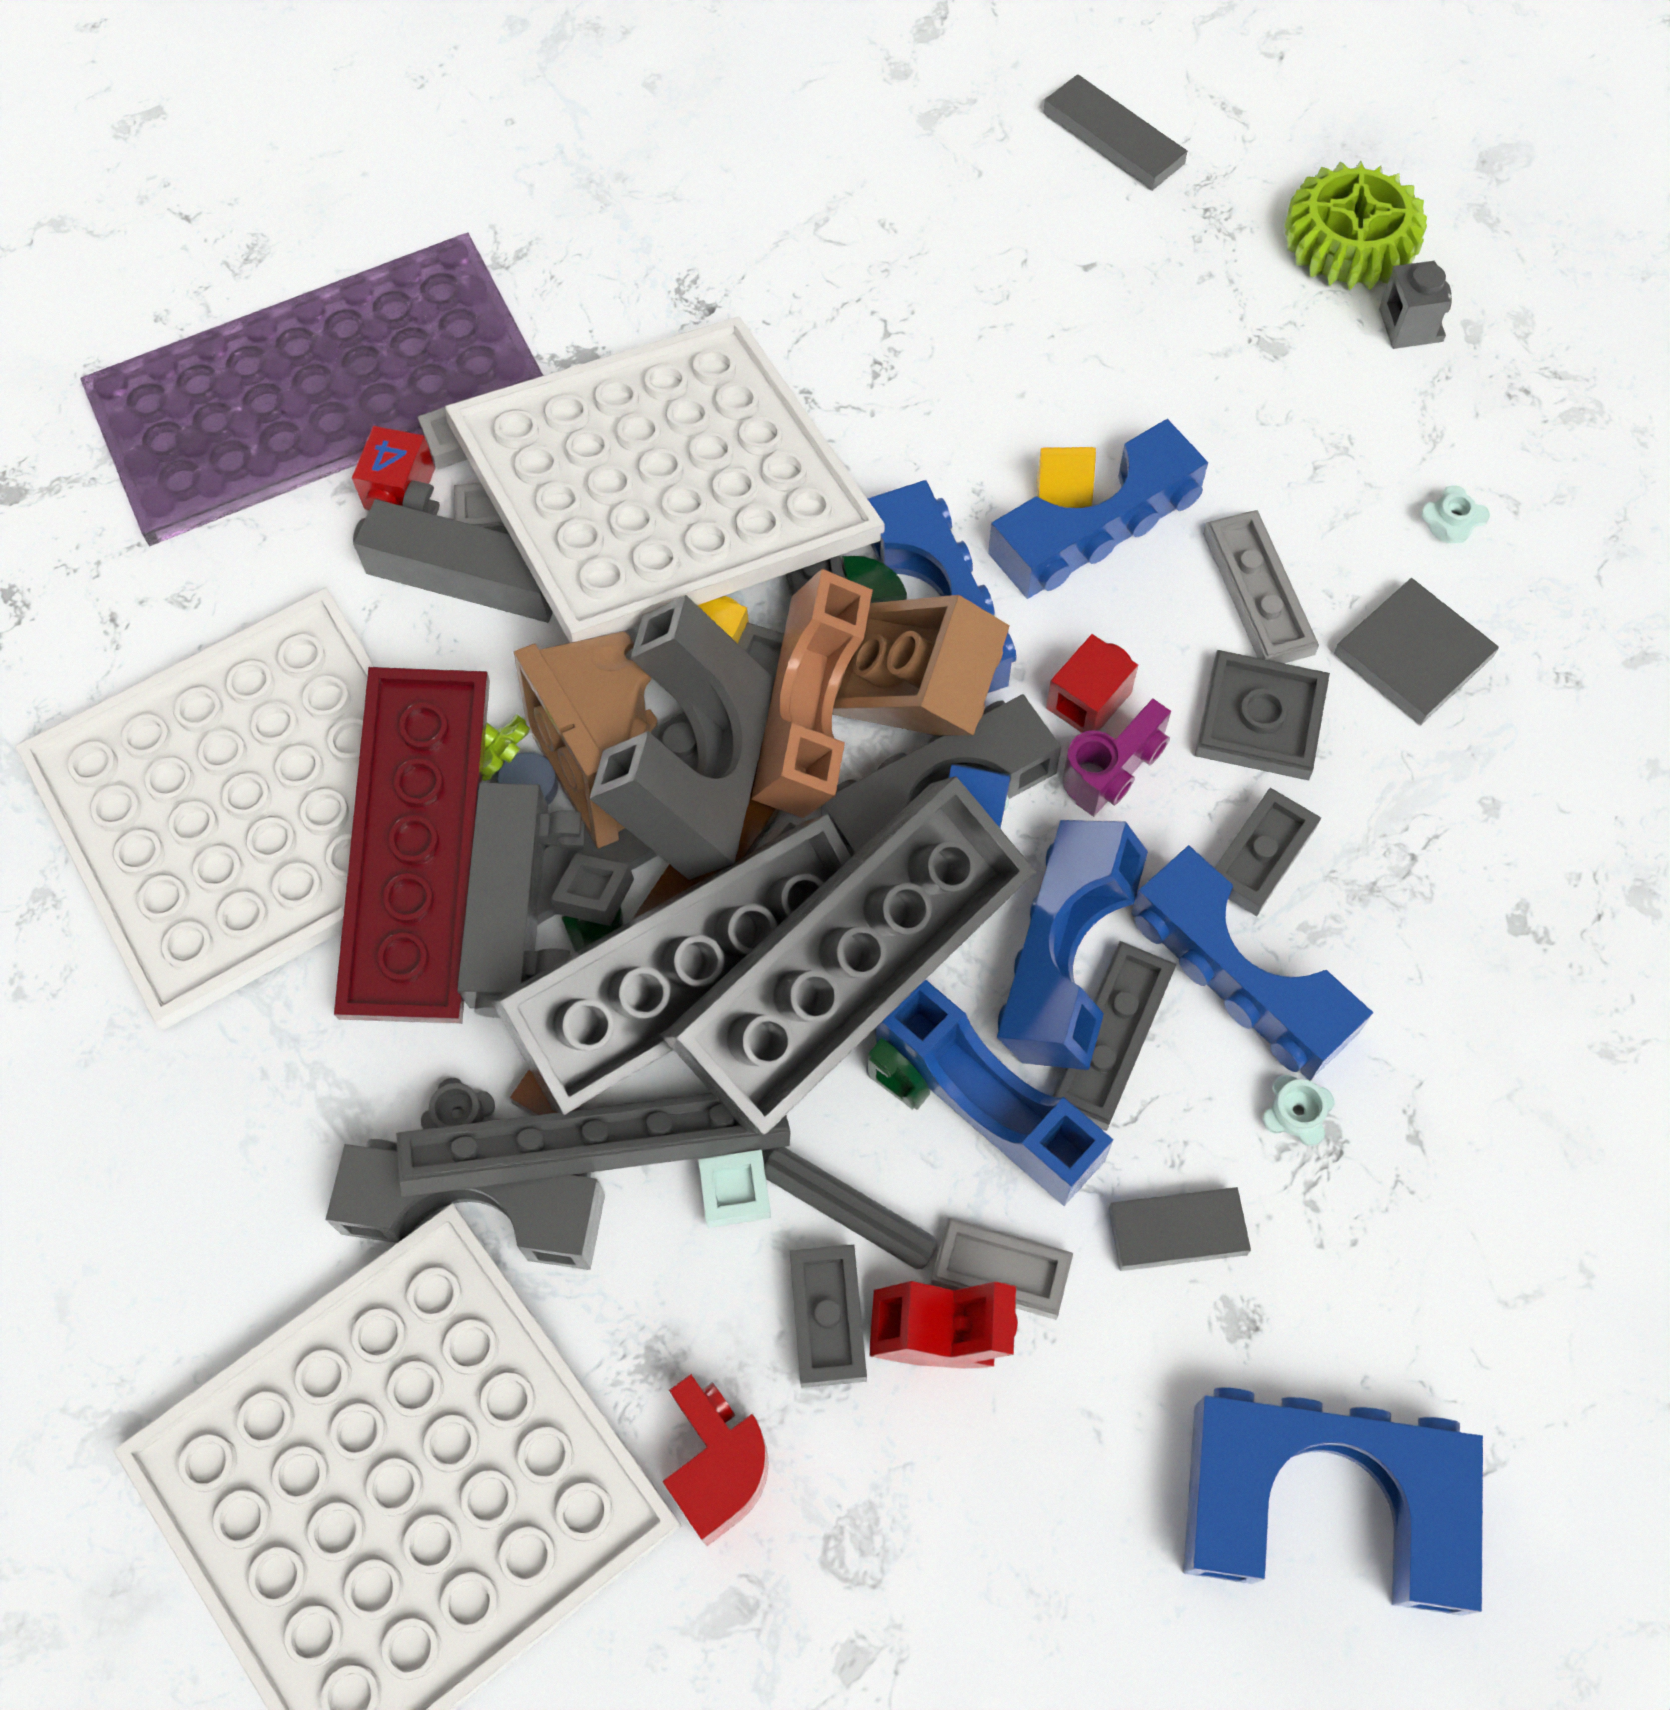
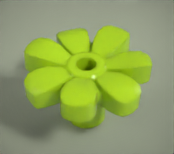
(501, 744)

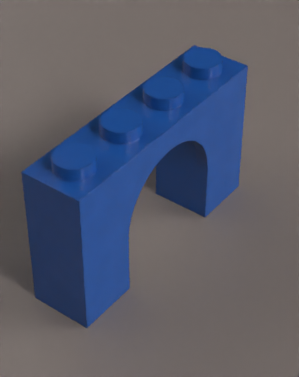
(1424, 1471)

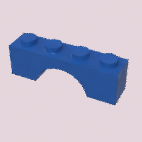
(1047, 542)
(922, 546)
(1087, 876)
(1301, 1017)
(1033, 1129)

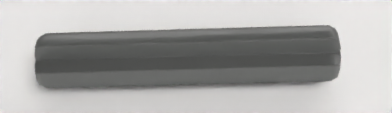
(850, 1207)

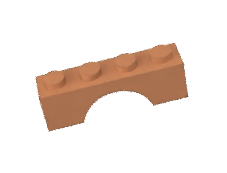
(798, 749)

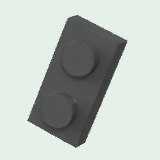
(1266, 849)
(828, 1316)

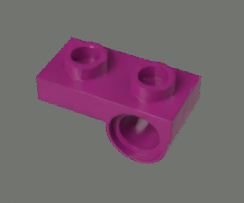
(1119, 758)

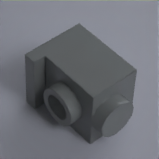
(1416, 304)

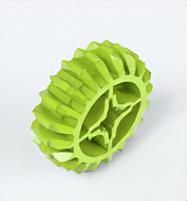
(1354, 225)

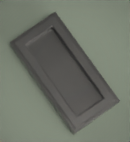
(1179, 1229)

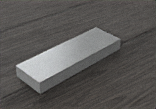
(1260, 588)

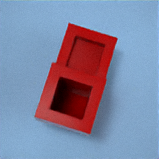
(943, 1325)
(727, 1476)

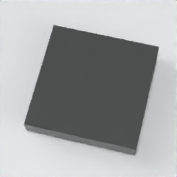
(1416, 650)
(1262, 715)

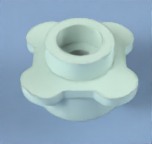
(1449, 526)
(1316, 1104)

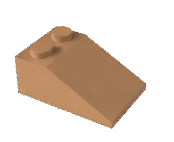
(923, 666)

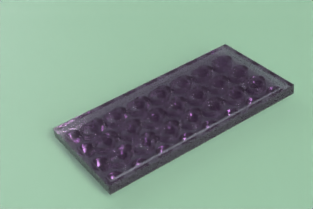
(302, 385)

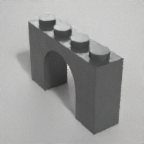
(727, 696)

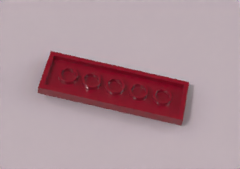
(412, 845)

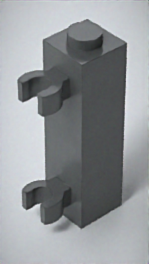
(446, 555)
(505, 890)

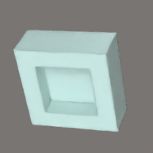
(734, 1188)

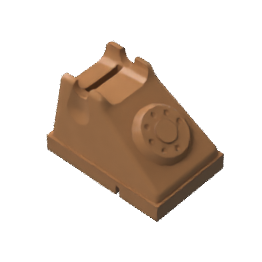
(578, 705)

